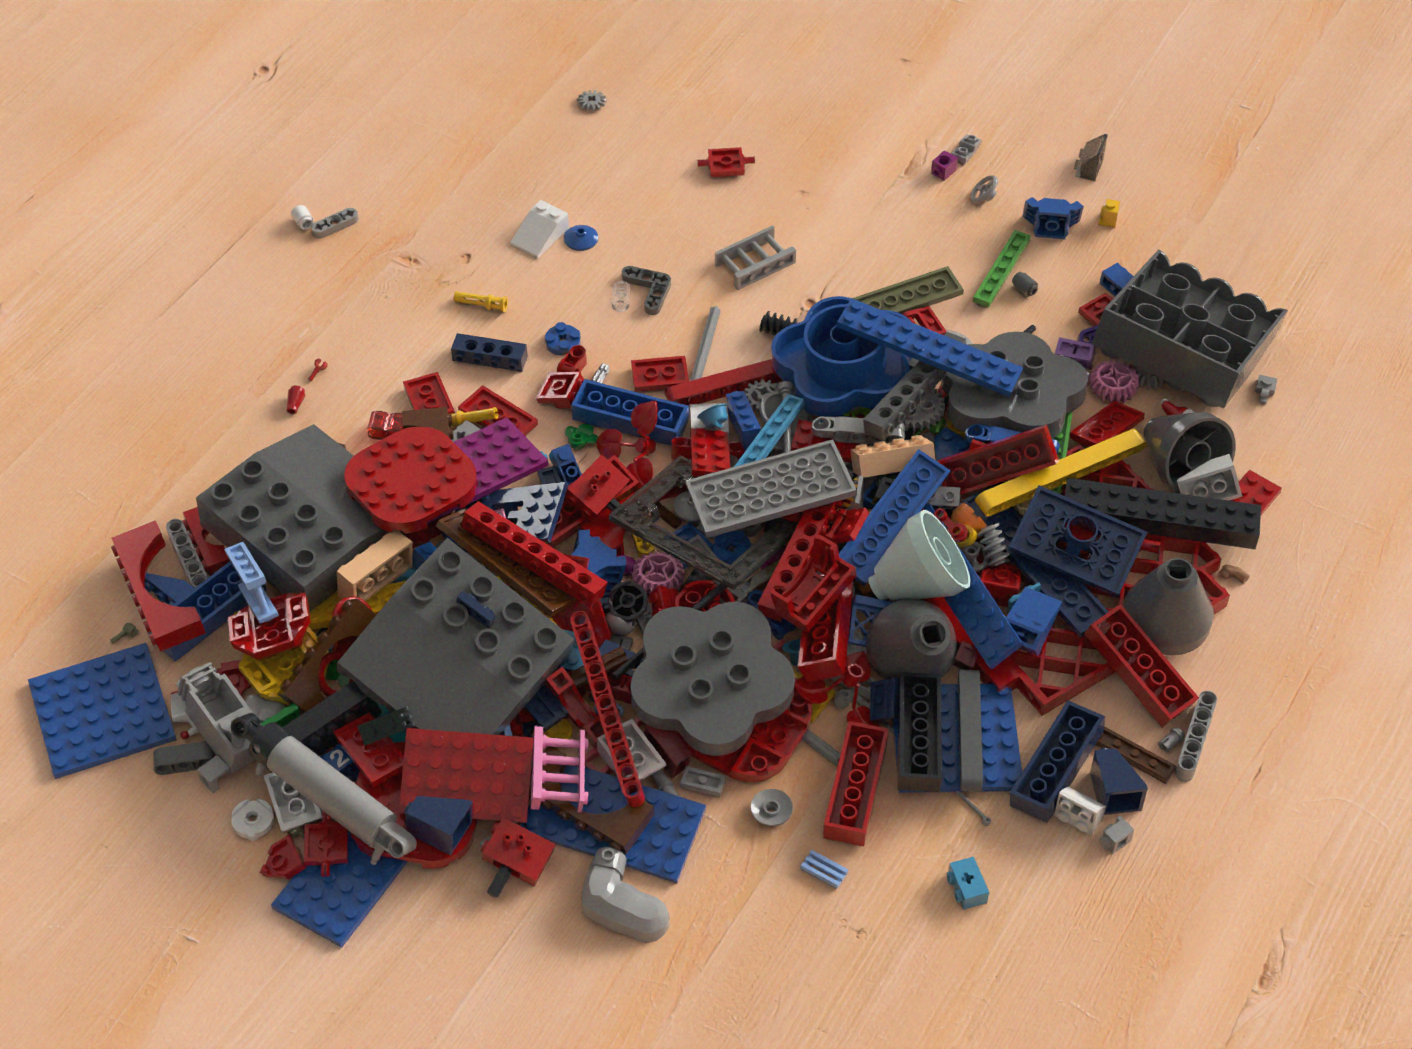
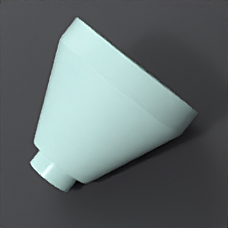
(920, 563)

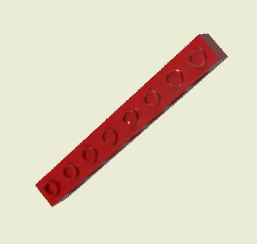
(534, 554)
(795, 556)

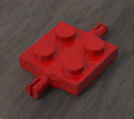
(726, 162)
(325, 844)

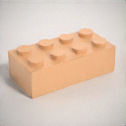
(888, 457)
(375, 567)

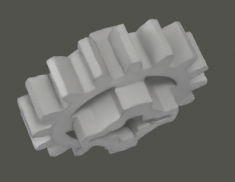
(756, 393)

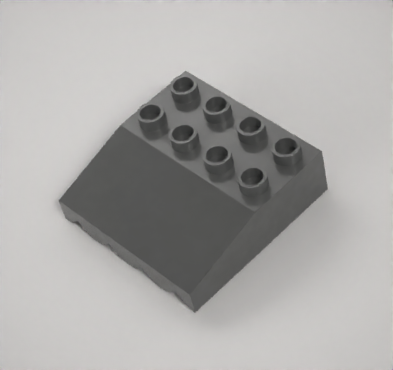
(1187, 329)
(292, 513)
(444, 661)

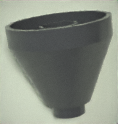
(1186, 442)
(1172, 607)
(911, 639)

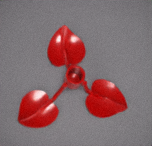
(609, 442)
(856, 671)

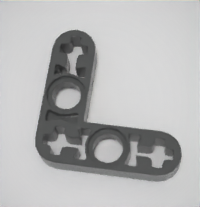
(635, 278)

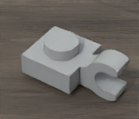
(1266, 386)

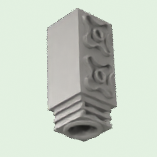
(212, 706)

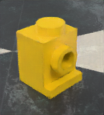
(1109, 213)

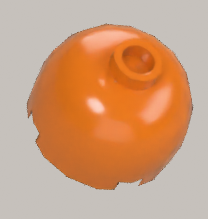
(965, 515)

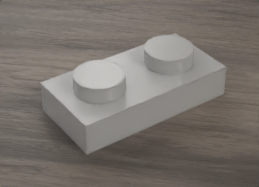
(702, 781)

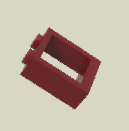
(670, 748)

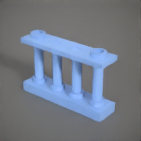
(252, 580)

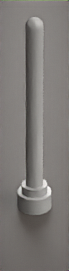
(786, 388)

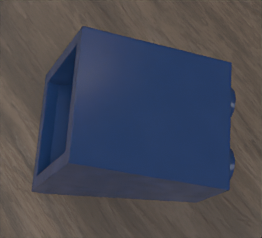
(1116, 783)
(439, 821)

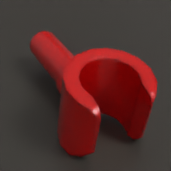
(317, 368)

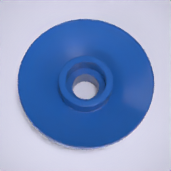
(581, 237)

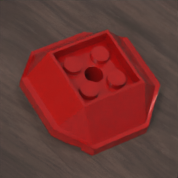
(275, 636)

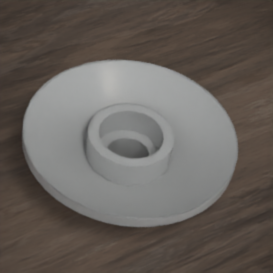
(684, 507)
(771, 800)

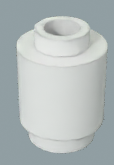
(302, 217)

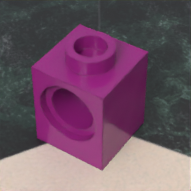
(944, 165)

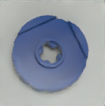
(560, 331)
(727, 540)

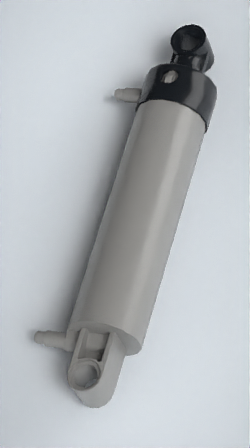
(324, 786)

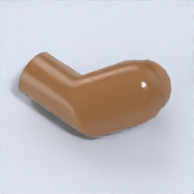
(1235, 571)

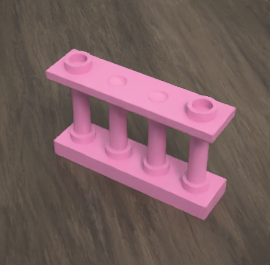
(540, 759)

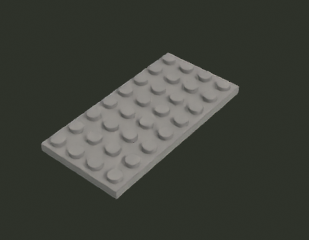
(770, 488)

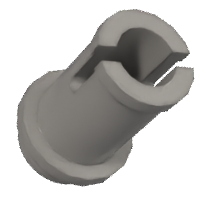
(1175, 736)

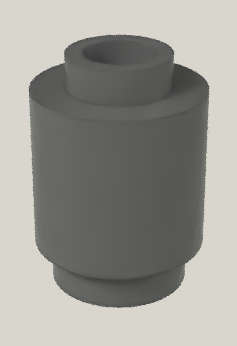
(1025, 284)

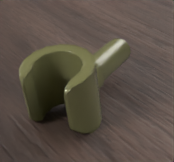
(128, 629)
(296, 832)

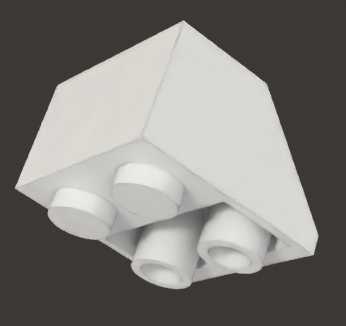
(1079, 810)

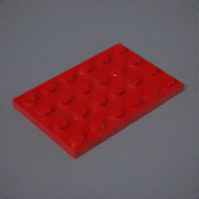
(471, 767)

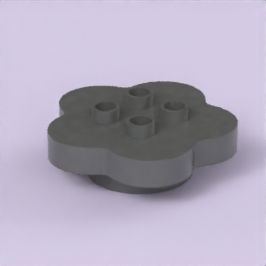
(1042, 396)
(711, 675)

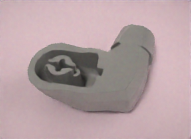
(619, 904)

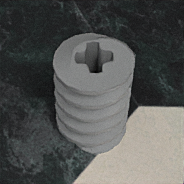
(993, 545)

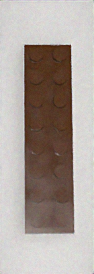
(530, 585)

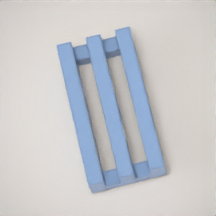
(826, 866)

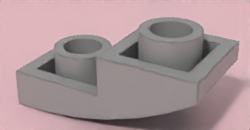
(967, 147)

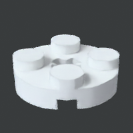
(254, 829)

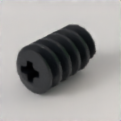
(774, 324)

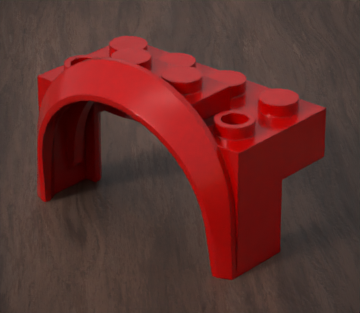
(811, 593)

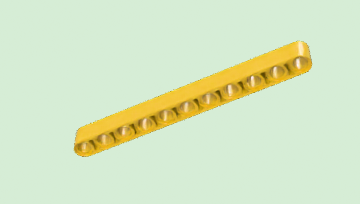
(1072, 466)

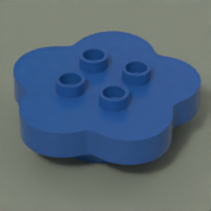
(833, 366)

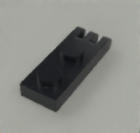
(385, 726)

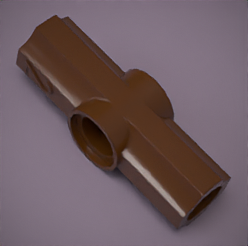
(611, 661)

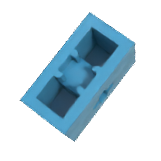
(968, 883)

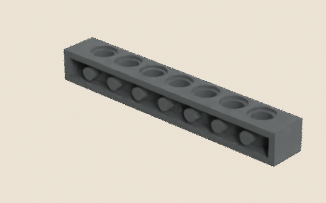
(904, 397)

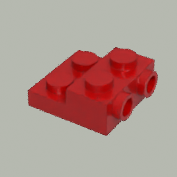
(560, 388)

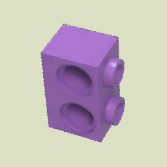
(1079, 351)

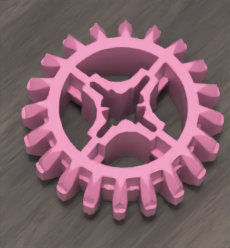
(1114, 381)
(659, 568)

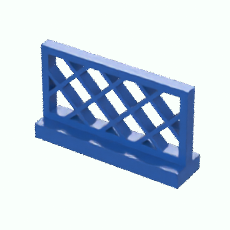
(867, 606)

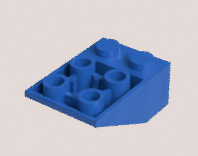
(1033, 618)

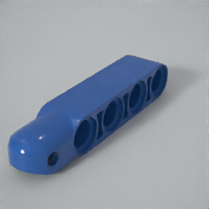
(990, 434)

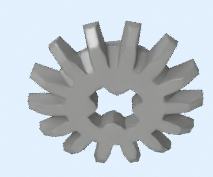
(584, 100)

